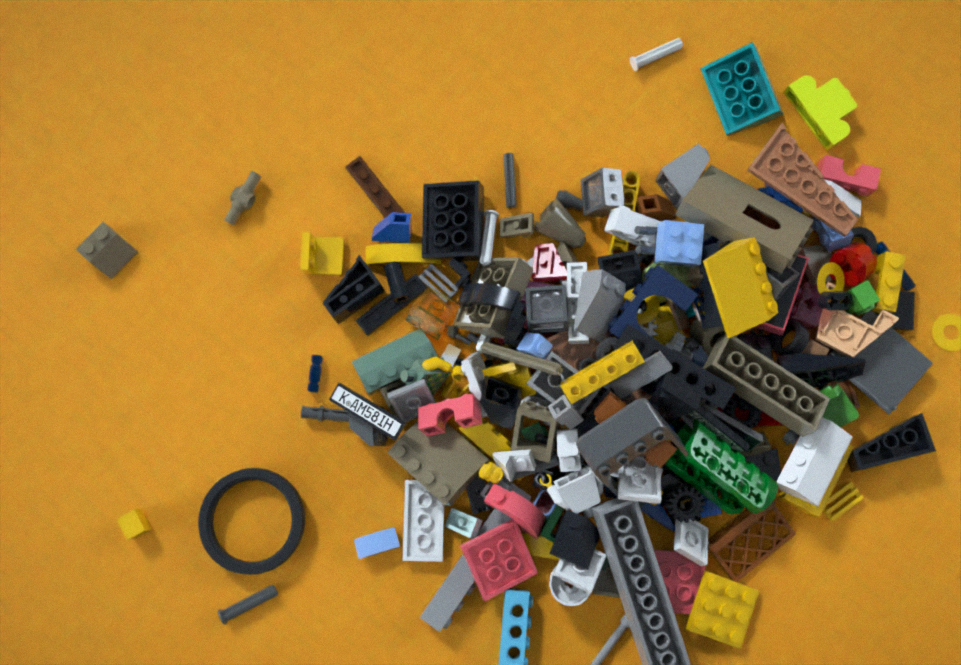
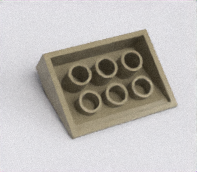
(486, 319)
(439, 462)

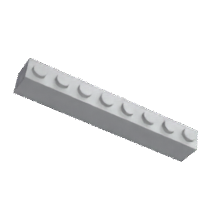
(460, 579)

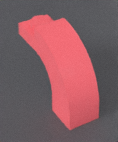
(518, 508)

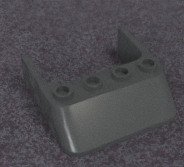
(624, 438)

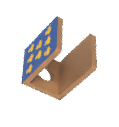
(681, 317)

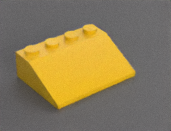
(741, 286)

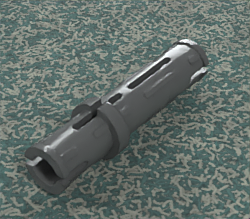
(324, 414)

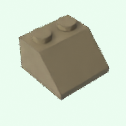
(107, 250)

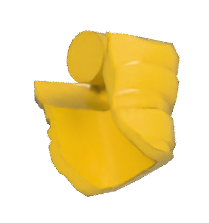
(491, 473)

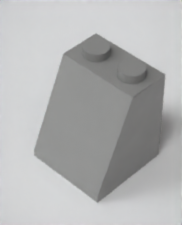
(682, 174)

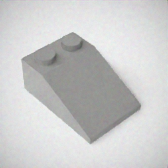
(598, 303)

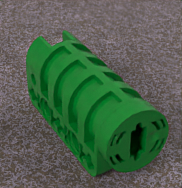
(722, 470)

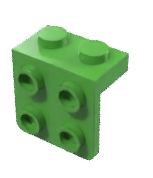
(839, 408)

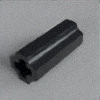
(396, 282)

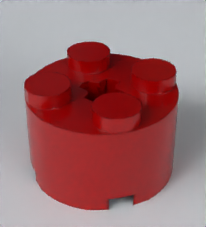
(856, 263)

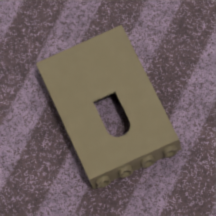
(719, 204)

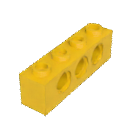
(602, 372)

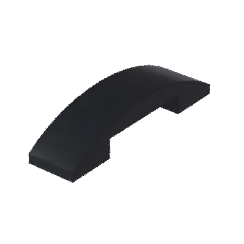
(489, 294)

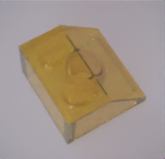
(432, 313)

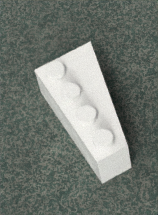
(623, 222)

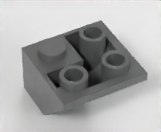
(366, 432)

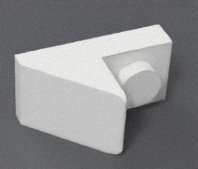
(567, 450)
(514, 462)

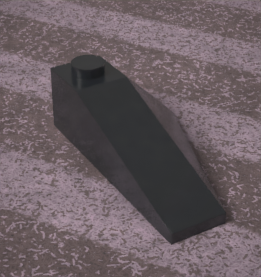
(821, 369)

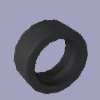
(797, 345)

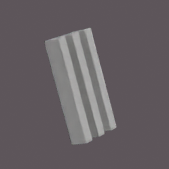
(445, 279)

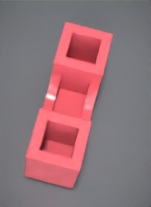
(864, 179)
(434, 416)

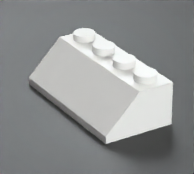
(814, 462)

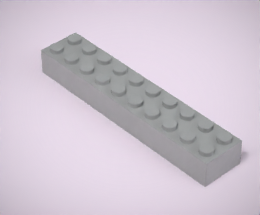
(640, 583)

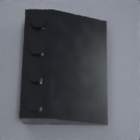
(453, 220)

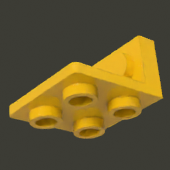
(321, 255)
(513, 374)

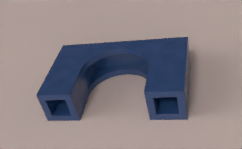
(658, 283)

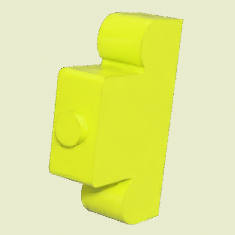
(822, 108)

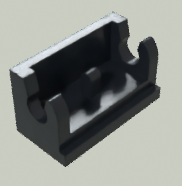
(477, 501)

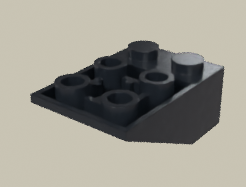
(624, 267)

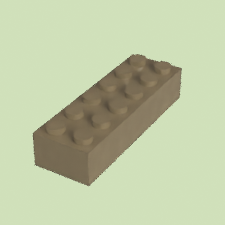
(767, 385)

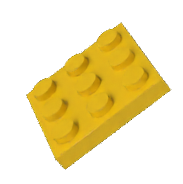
(722, 609)

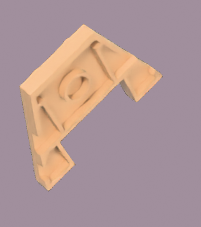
(847, 333)

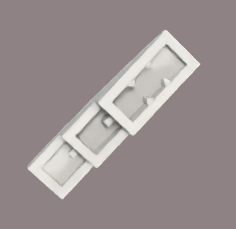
(574, 277)

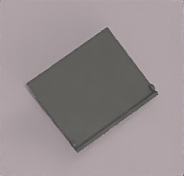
(889, 368)

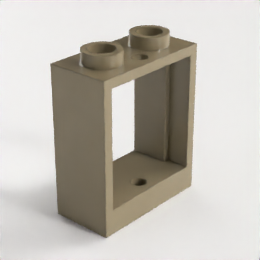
(539, 450)

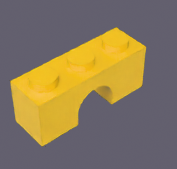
(890, 273)

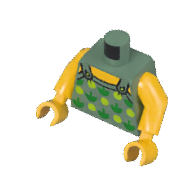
(433, 370)

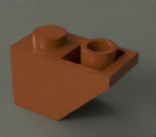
(655, 207)

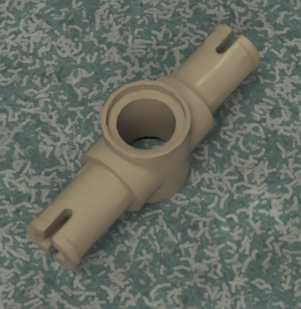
(242, 198)

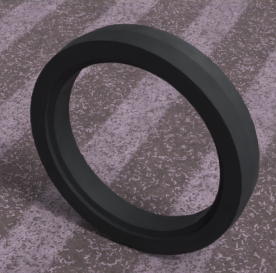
(207, 511)

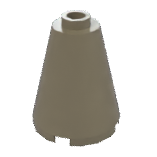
(560, 225)

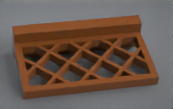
(737, 527)

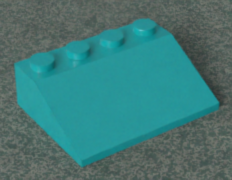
(741, 90)

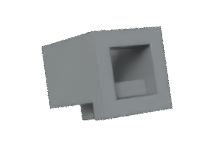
(565, 412)

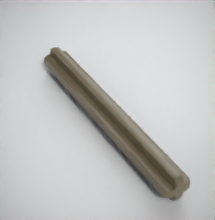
(521, 358)

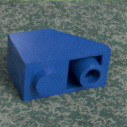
(394, 228)

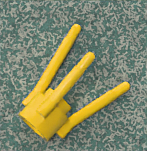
(449, 389)

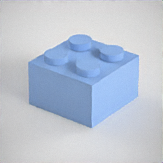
(679, 243)

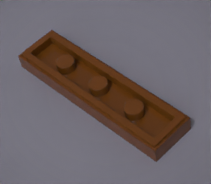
(373, 187)

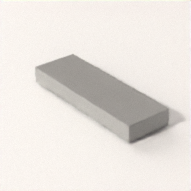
(641, 375)

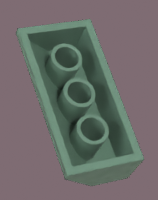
(386, 363)

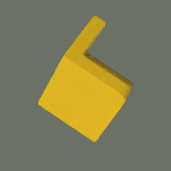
(133, 524)

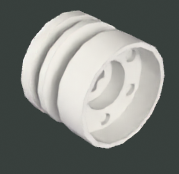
(565, 594)

